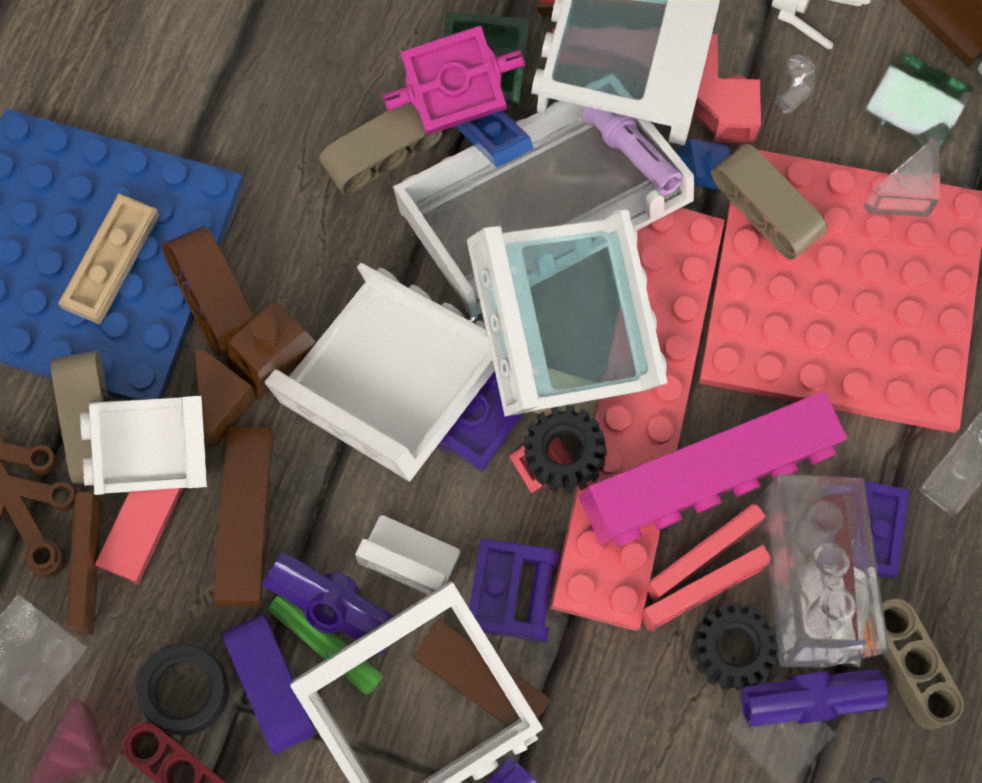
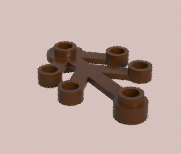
(11, 494)

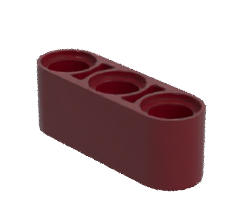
(166, 759)

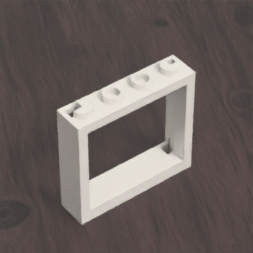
(477, 761)

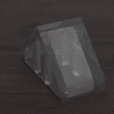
(911, 188)

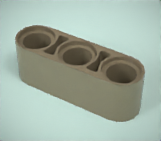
(377, 148)
(769, 201)
(76, 383)
(934, 677)

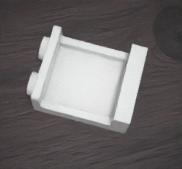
(144, 445)

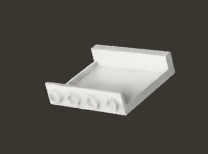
(390, 373)

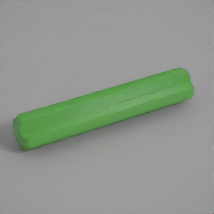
(362, 676)

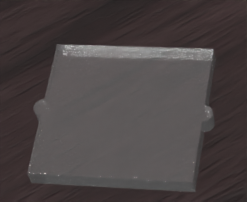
(781, 747)

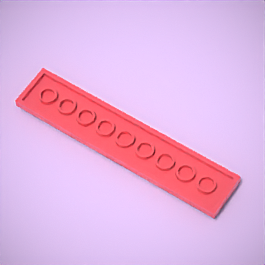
(639, 427)

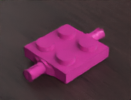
(453, 80)

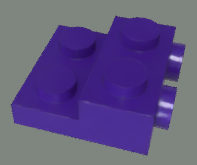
(481, 428)

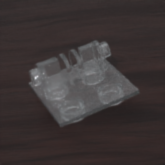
(33, 657)

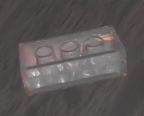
(822, 571)

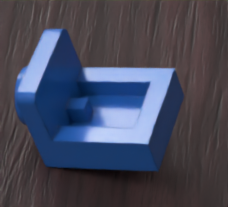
(701, 159)

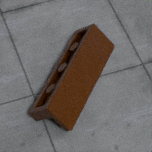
(953, 23)

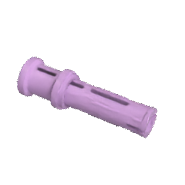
(622, 133)

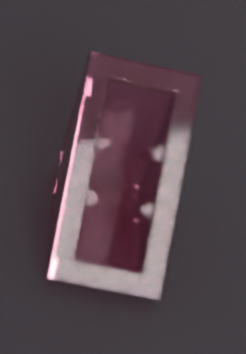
(74, 750)

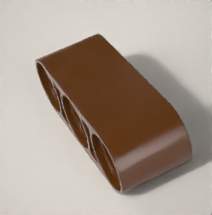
(208, 287)

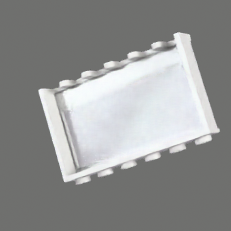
(558, 183)

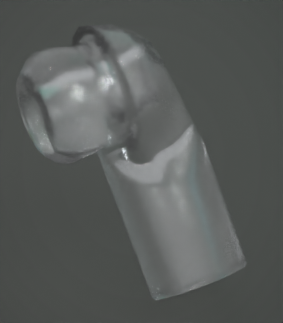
(803, 83)

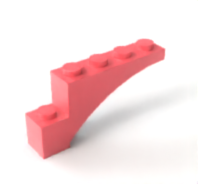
(727, 105)

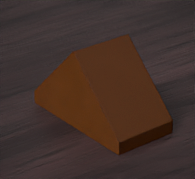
(223, 397)

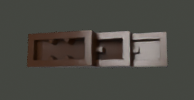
(244, 517)

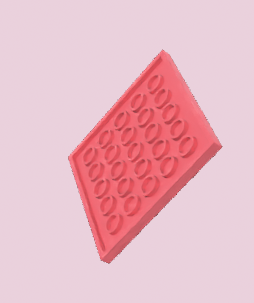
(864, 313)

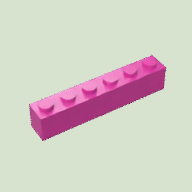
(712, 468)

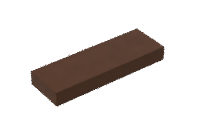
(83, 572)
(464, 669)

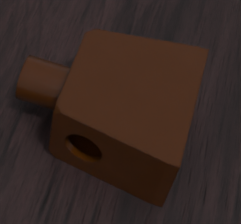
(267, 344)

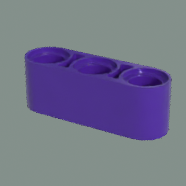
(268, 683)

